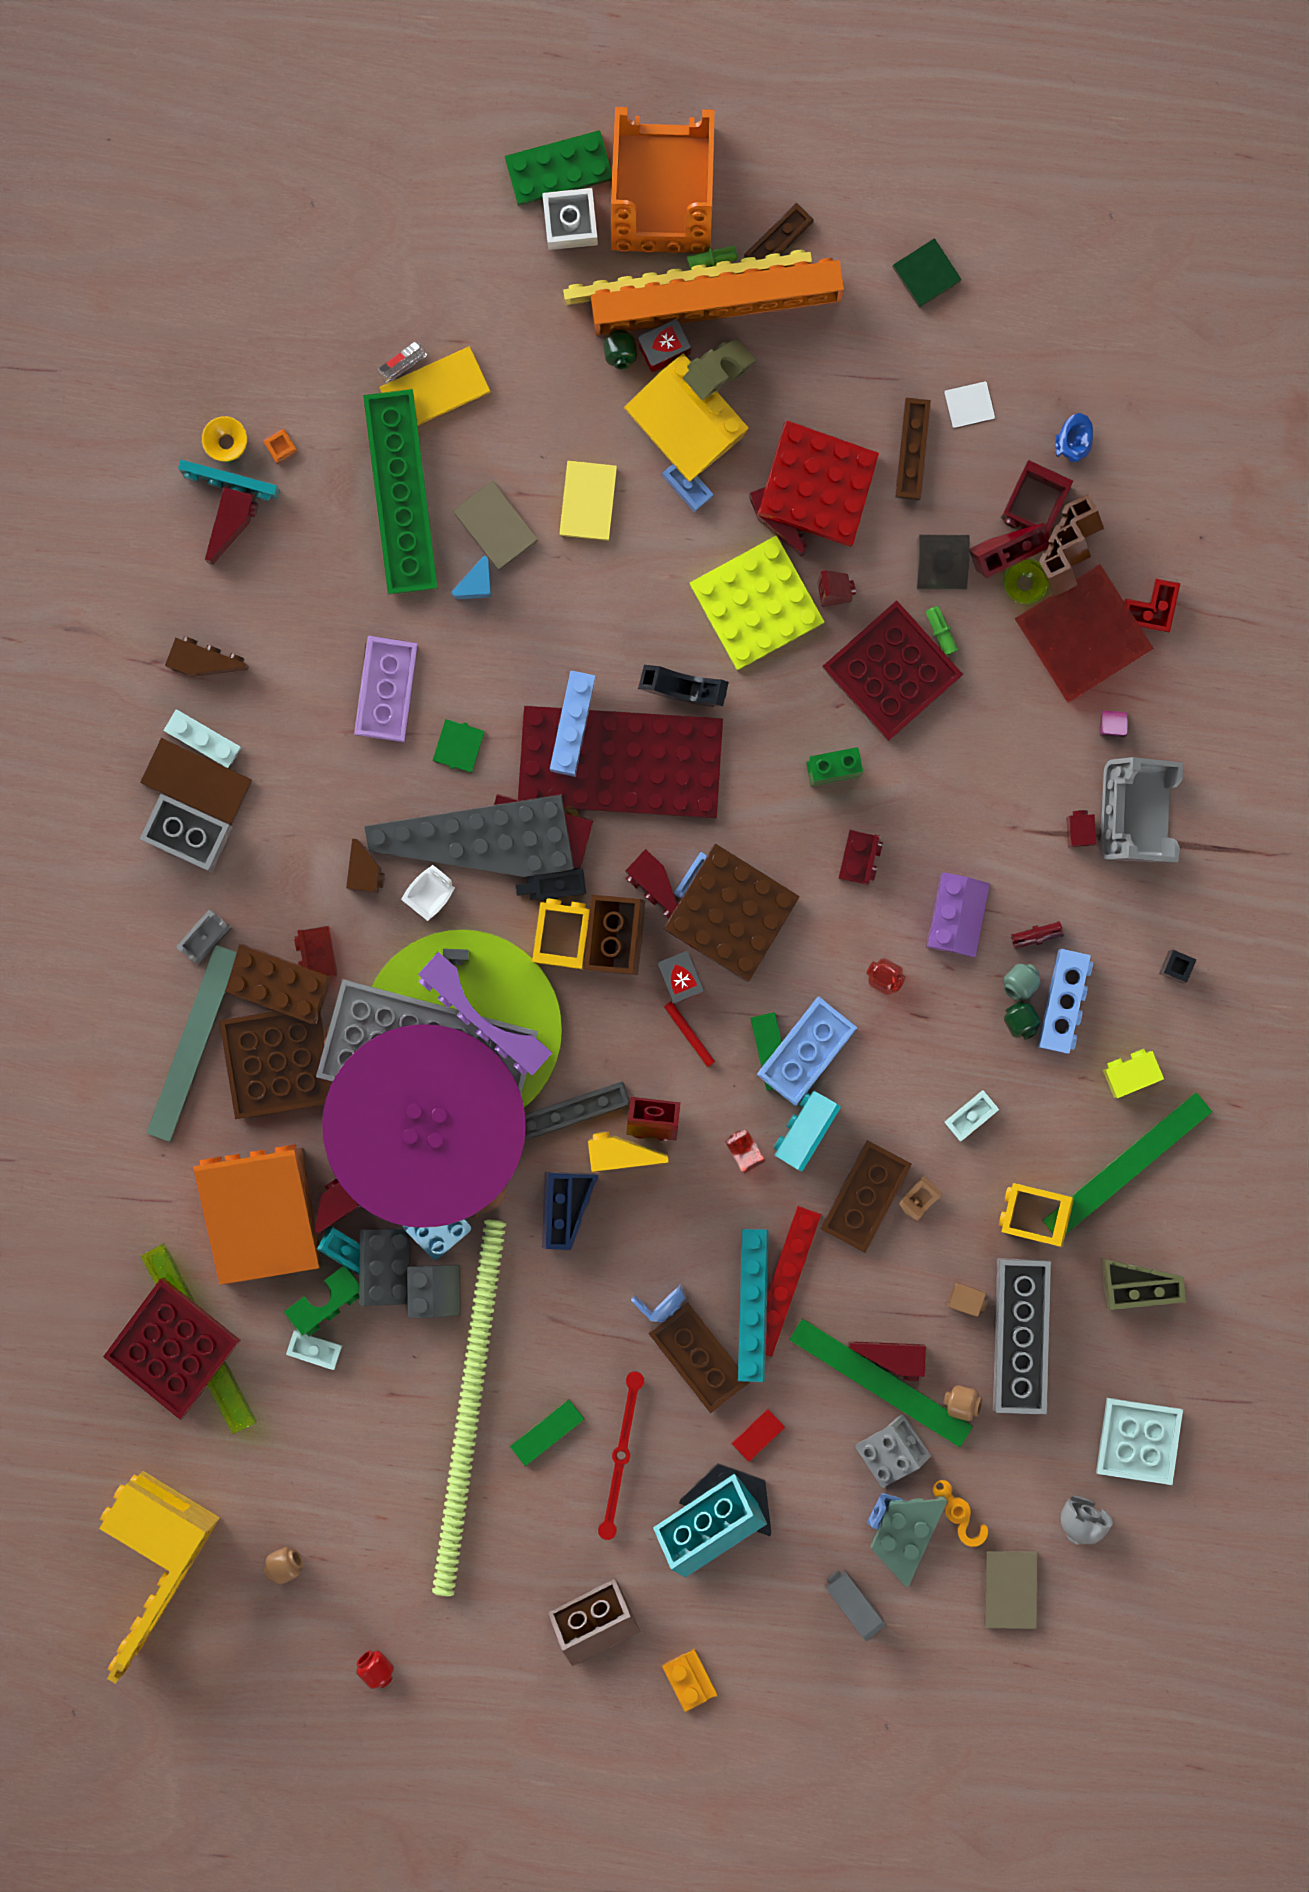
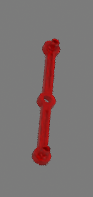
(607, 1529)

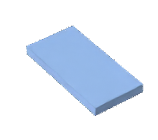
(806, 1051)

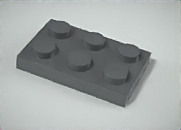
(383, 1267)

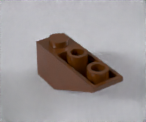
(196, 661)

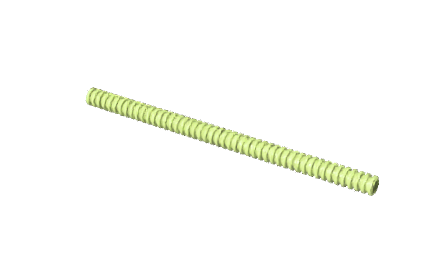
(469, 1408)

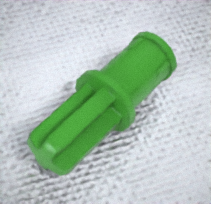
(713, 257)
(941, 630)

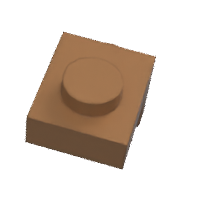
(919, 1198)

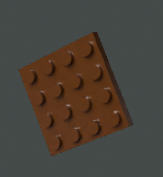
(731, 912)
(273, 1063)

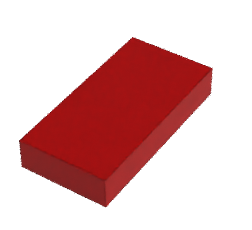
(758, 1435)

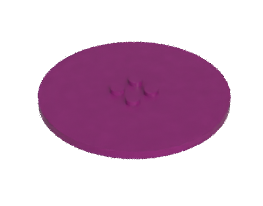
(423, 1125)

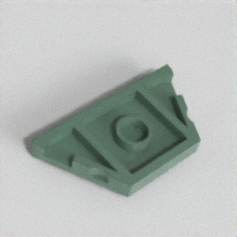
(906, 1533)

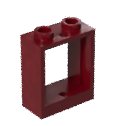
(1046, 477)

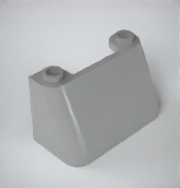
(1138, 810)

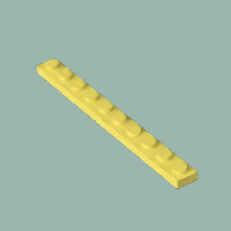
(579, 294)

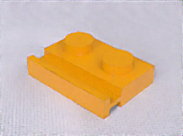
(689, 1680)

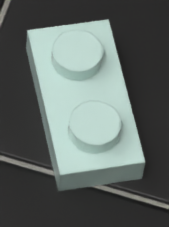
(971, 1115)
(314, 1350)

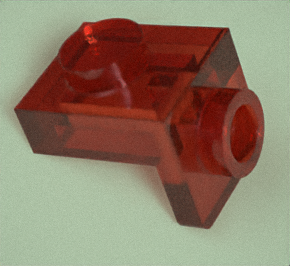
(744, 1150)

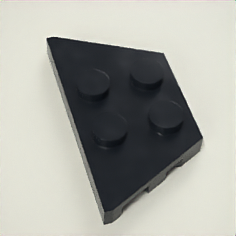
(721, 1472)

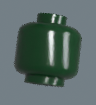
(620, 349)
(1022, 1020)

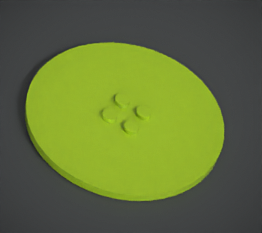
(497, 983)

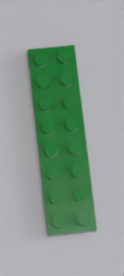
(400, 491)

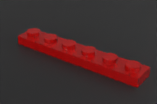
(788, 1272)

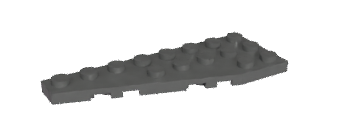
(501, 838)

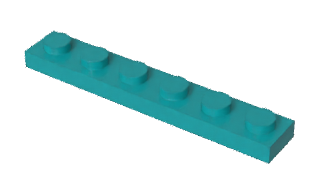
(753, 1305)

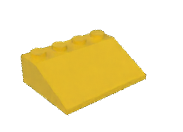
(683, 425)
(615, 1152)

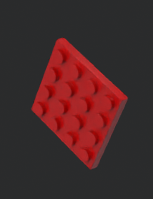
(818, 483)

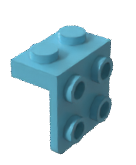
(439, 1239)

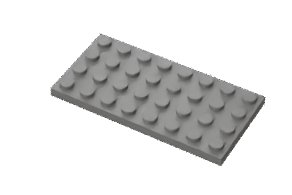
(369, 1011)

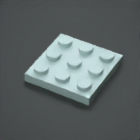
(1139, 1441)

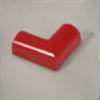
(1160, 611)

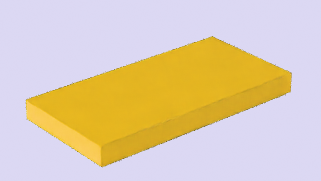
(443, 385)

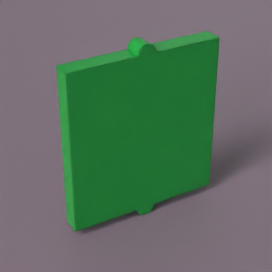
(458, 745)

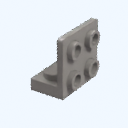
(893, 1451)

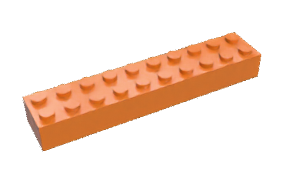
(717, 296)

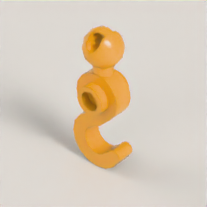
(959, 1512)

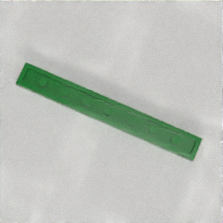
(1133, 1160)
(880, 1382)

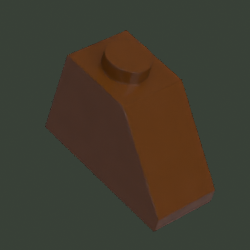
(363, 870)

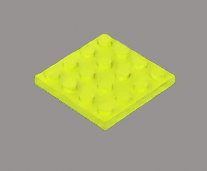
(756, 603)

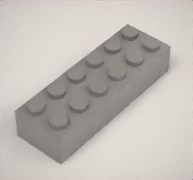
(1021, 1336)

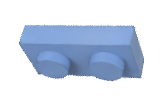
(692, 493)

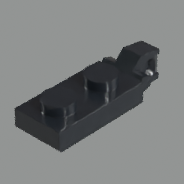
(554, 885)

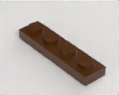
(912, 448)

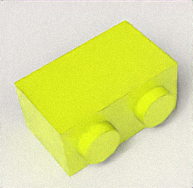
(1133, 1073)

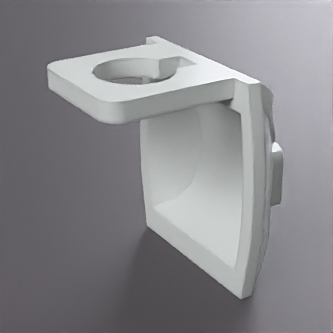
(429, 892)

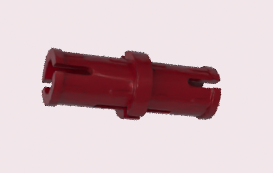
(1037, 935)

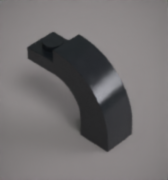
(683, 687)

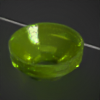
(1027, 568)

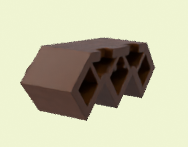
(1068, 543)

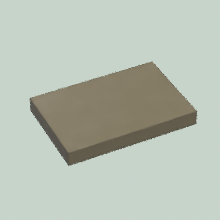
(495, 525)
(1011, 1589)

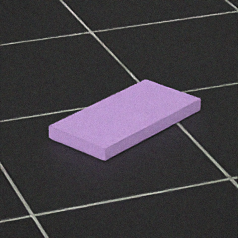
(385, 689)

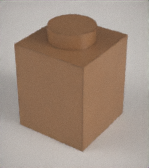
(967, 1299)

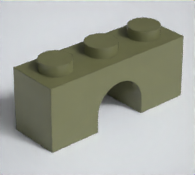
(715, 367)

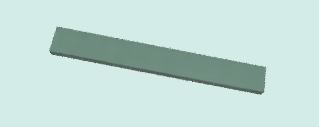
(192, 1044)

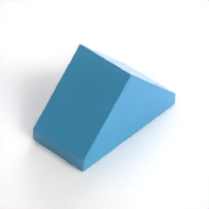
(475, 583)

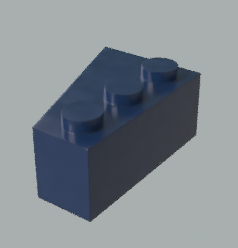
(564, 1207)

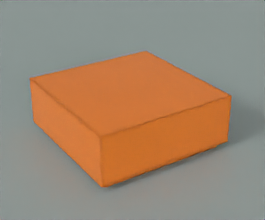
(280, 445)

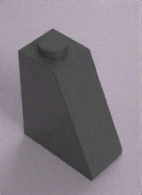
(855, 1604)

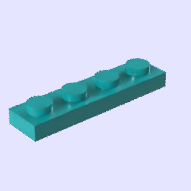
(218, 478)

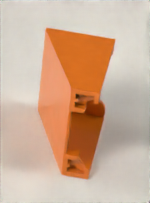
(662, 185)
(258, 1214)

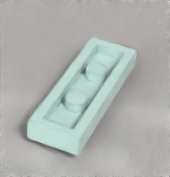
(202, 739)

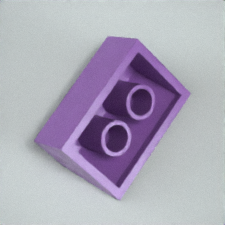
(958, 914)

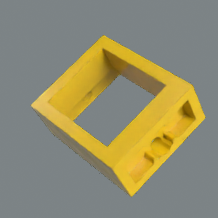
(556, 960)
(1062, 1217)

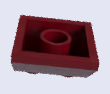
(653, 1119)
(333, 1206)

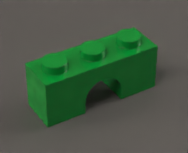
(342, 1290)

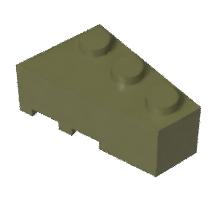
(1139, 1286)

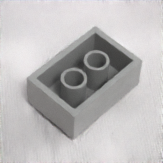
(186, 833)

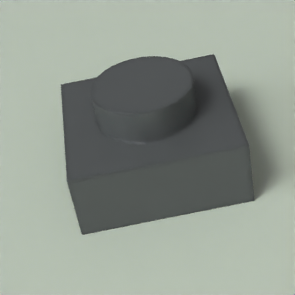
(456, 956)

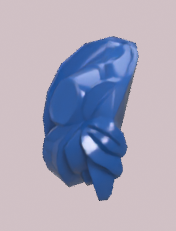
(1075, 438)

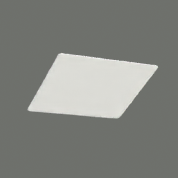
(969, 404)

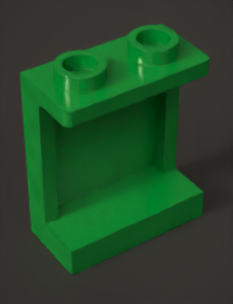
(834, 766)

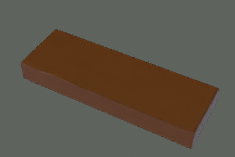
(782, 233)

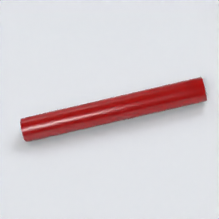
(689, 1034)

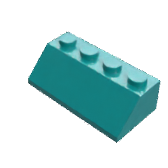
(709, 1526)

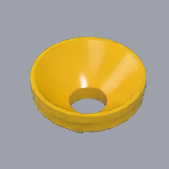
(216, 430)

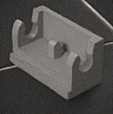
(203, 936)

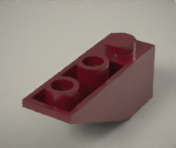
(784, 532)
(652, 877)

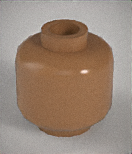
(963, 1403)
(283, 1565)

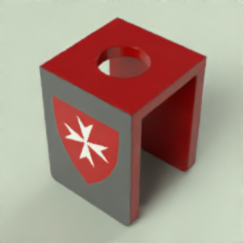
(664, 345)
(680, 977)

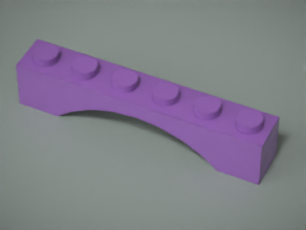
(524, 1049)

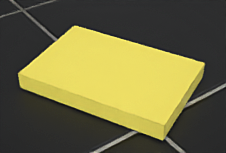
(588, 500)

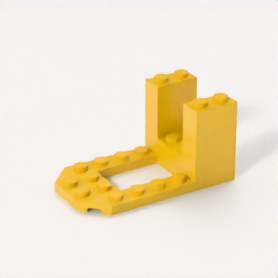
(166, 1531)

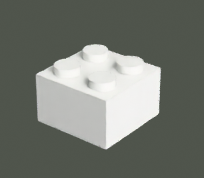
(570, 219)

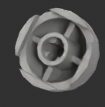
(1083, 1522)

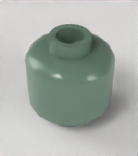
(1021, 982)

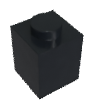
(1177, 966)

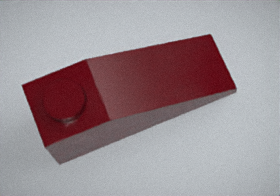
(231, 519)
(1009, 549)
(835, 588)
(900, 1358)

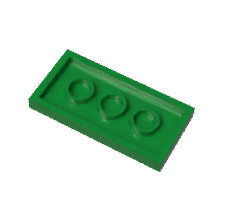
(559, 167)

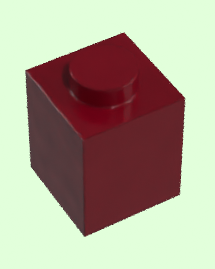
(1081, 829)

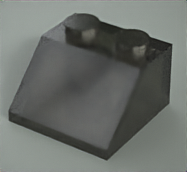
(943, 561)

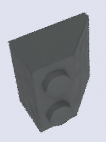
(433, 1290)

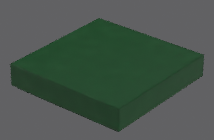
(926, 273)

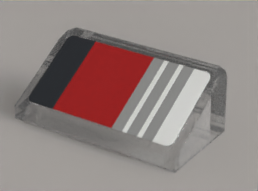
(402, 362)

